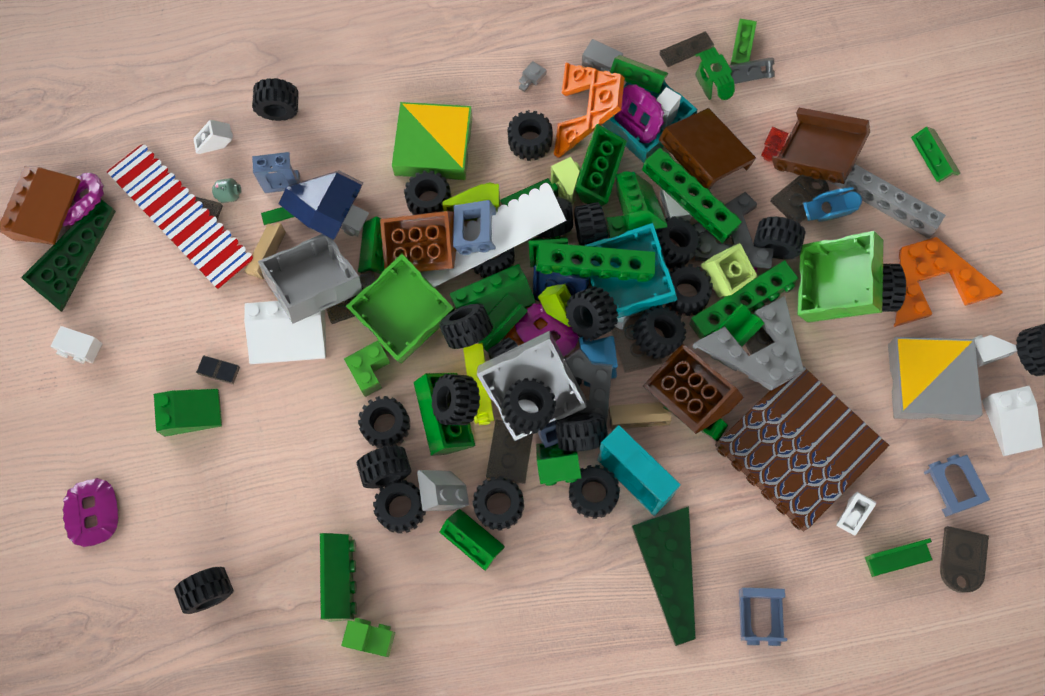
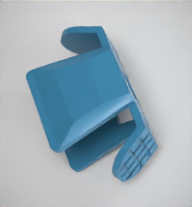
(840, 204)
(600, 351)

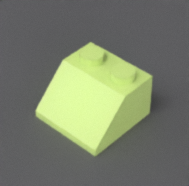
(565, 176)
(729, 270)

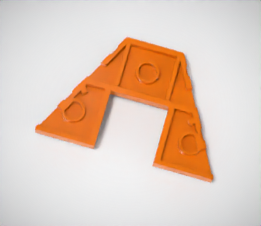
(603, 103)
(932, 259)

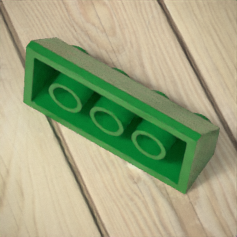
(600, 166)
(638, 201)
(494, 288)
(440, 437)
(337, 577)

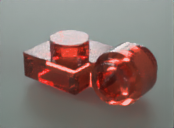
(775, 140)

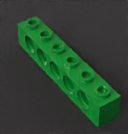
(692, 204)
(604, 256)
(780, 273)

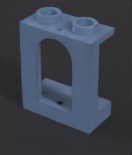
(283, 175)
(473, 210)
(937, 473)
(777, 630)

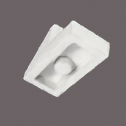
(856, 513)

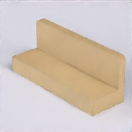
(266, 247)
(639, 415)

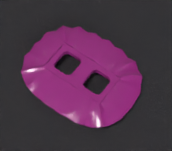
(645, 103)
(87, 203)
(527, 330)
(105, 510)

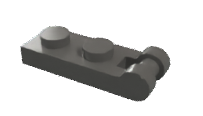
(752, 70)

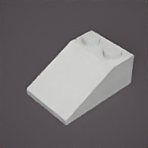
(1014, 420)

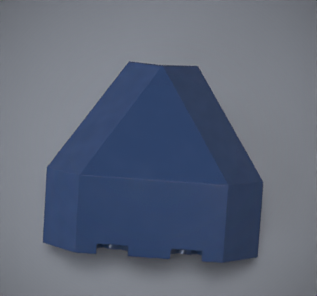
(322, 201)

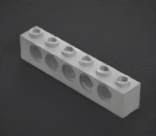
(893, 201)

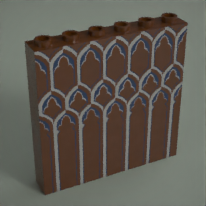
(801, 448)

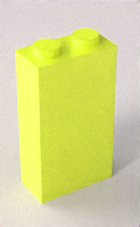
(474, 357)

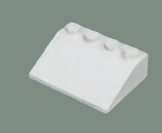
(275, 339)

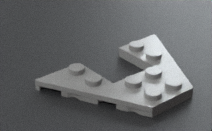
(770, 365)

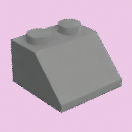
(441, 491)

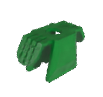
(720, 75)

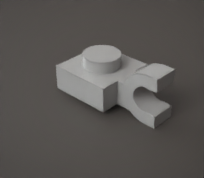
(531, 74)

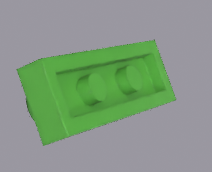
(743, 41)

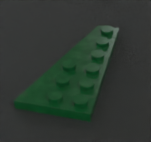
(64, 263)
(668, 559)

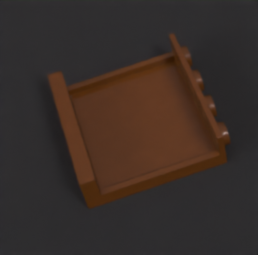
(823, 145)
(706, 147)

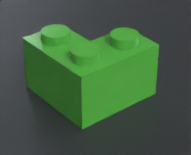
(364, 364)
(369, 639)

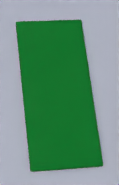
(275, 215)

